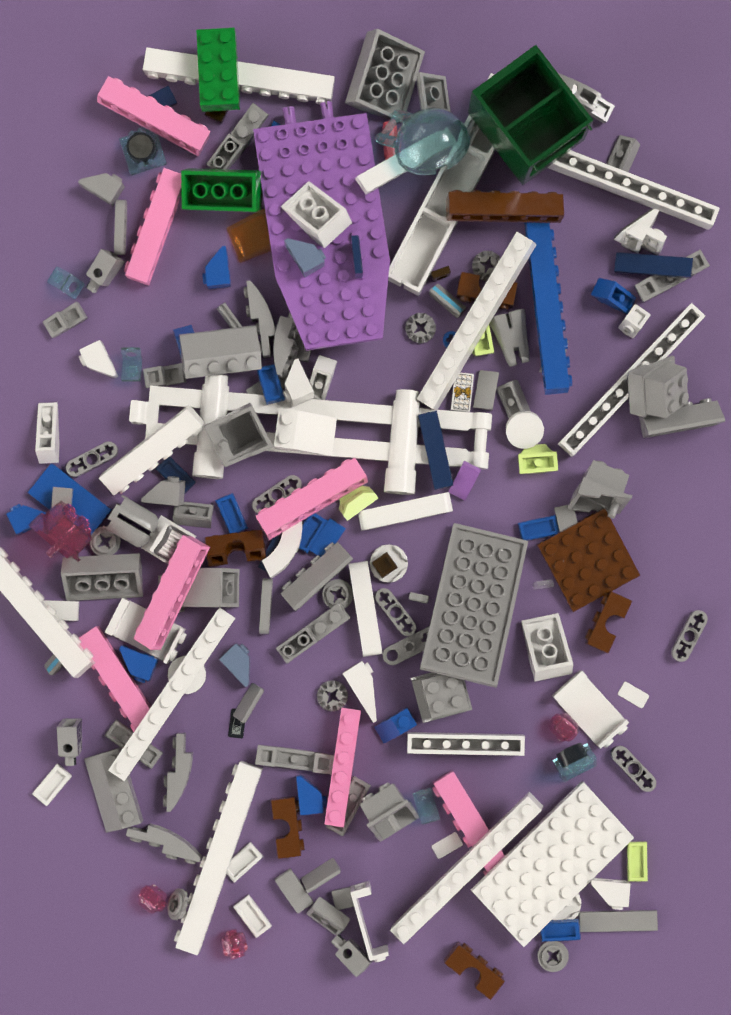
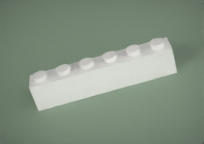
(151, 450)
(465, 743)

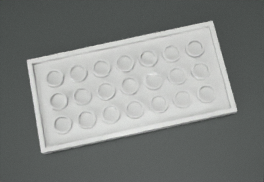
(552, 863)

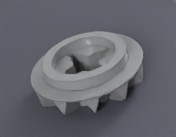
(482, 257)
(420, 337)
(104, 550)
(334, 585)
(331, 686)
(177, 904)
(553, 965)

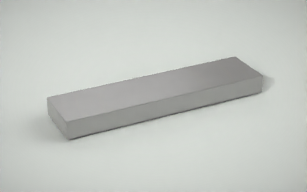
(618, 921)

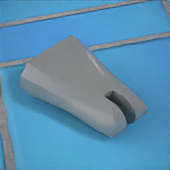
(512, 335)

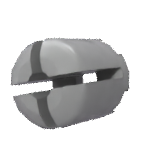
(137, 514)

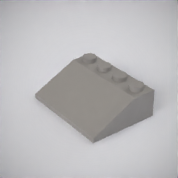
(384, 74)

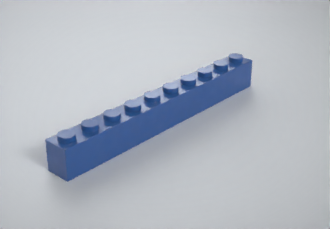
(548, 309)

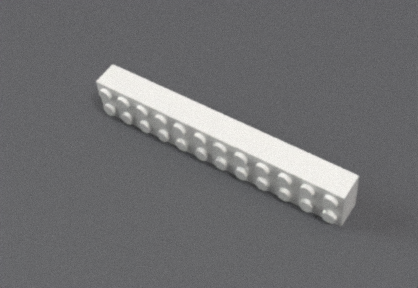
(430, 227)

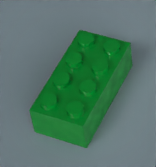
(218, 69)
(221, 190)

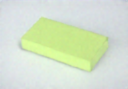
(637, 861)

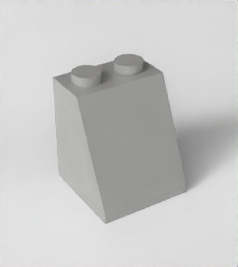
(214, 588)

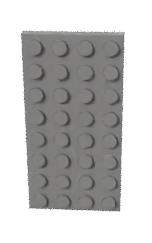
(474, 605)

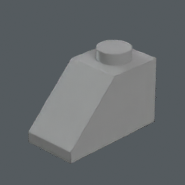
(104, 186)
(167, 492)

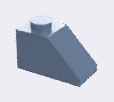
(305, 256)
(238, 662)

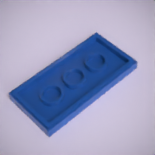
(83, 501)

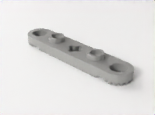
(407, 647)

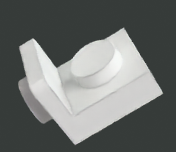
(634, 321)

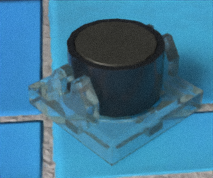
(142, 148)
(574, 761)

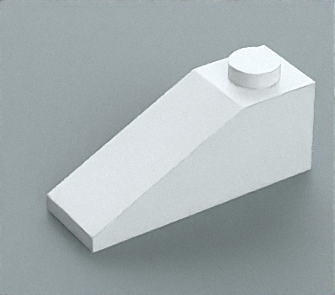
(47, 433)
(361, 682)

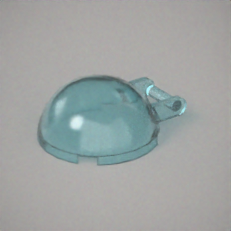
(426, 139)

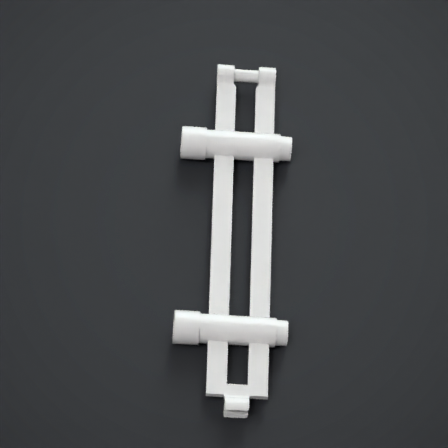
(400, 452)

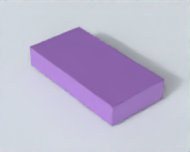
(464, 480)

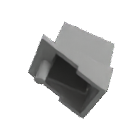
(658, 388)
(238, 435)
(601, 489)
(440, 696)
(387, 811)

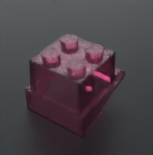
(63, 530)

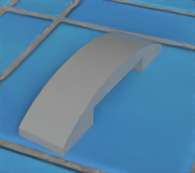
(656, 285)
(294, 759)

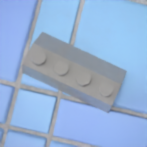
(220, 351)
(685, 418)
(316, 576)
(102, 577)
(114, 796)

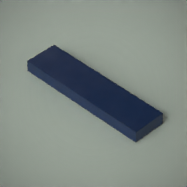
(653, 265)
(435, 450)

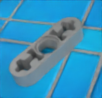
(120, 227)
(82, 470)
(278, 486)
(265, 611)
(409, 620)
(686, 650)
(647, 774)

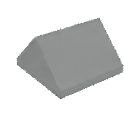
(432, 91)

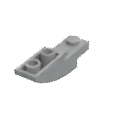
(590, 99)
(239, 139)
(259, 311)
(284, 346)
(313, 633)
(178, 779)
(174, 844)

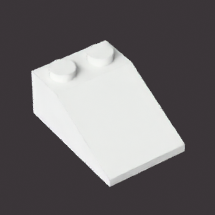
(317, 214)
(305, 432)
(547, 647)

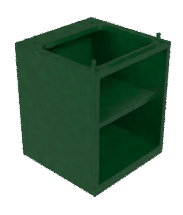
(529, 114)

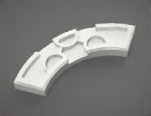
(285, 551)

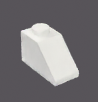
(97, 359)
(322, 376)
(297, 385)
(614, 892)

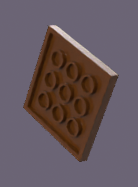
(588, 559)

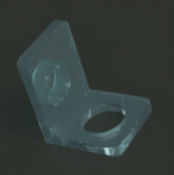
(62, 279)
(131, 365)
(426, 806)

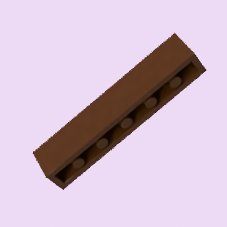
(504, 207)

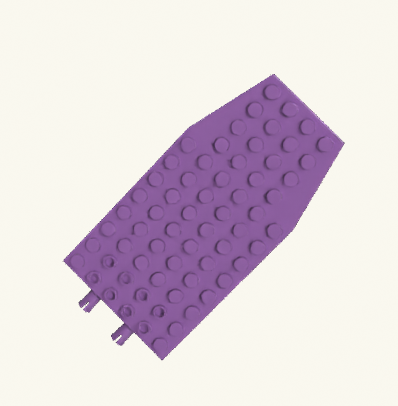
(329, 153)

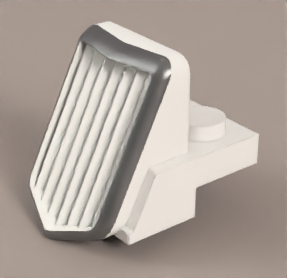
(640, 234)
(165, 539)

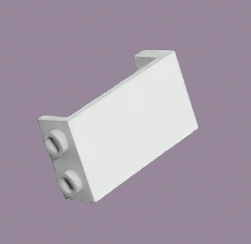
(129, 617)
(590, 710)
(357, 891)

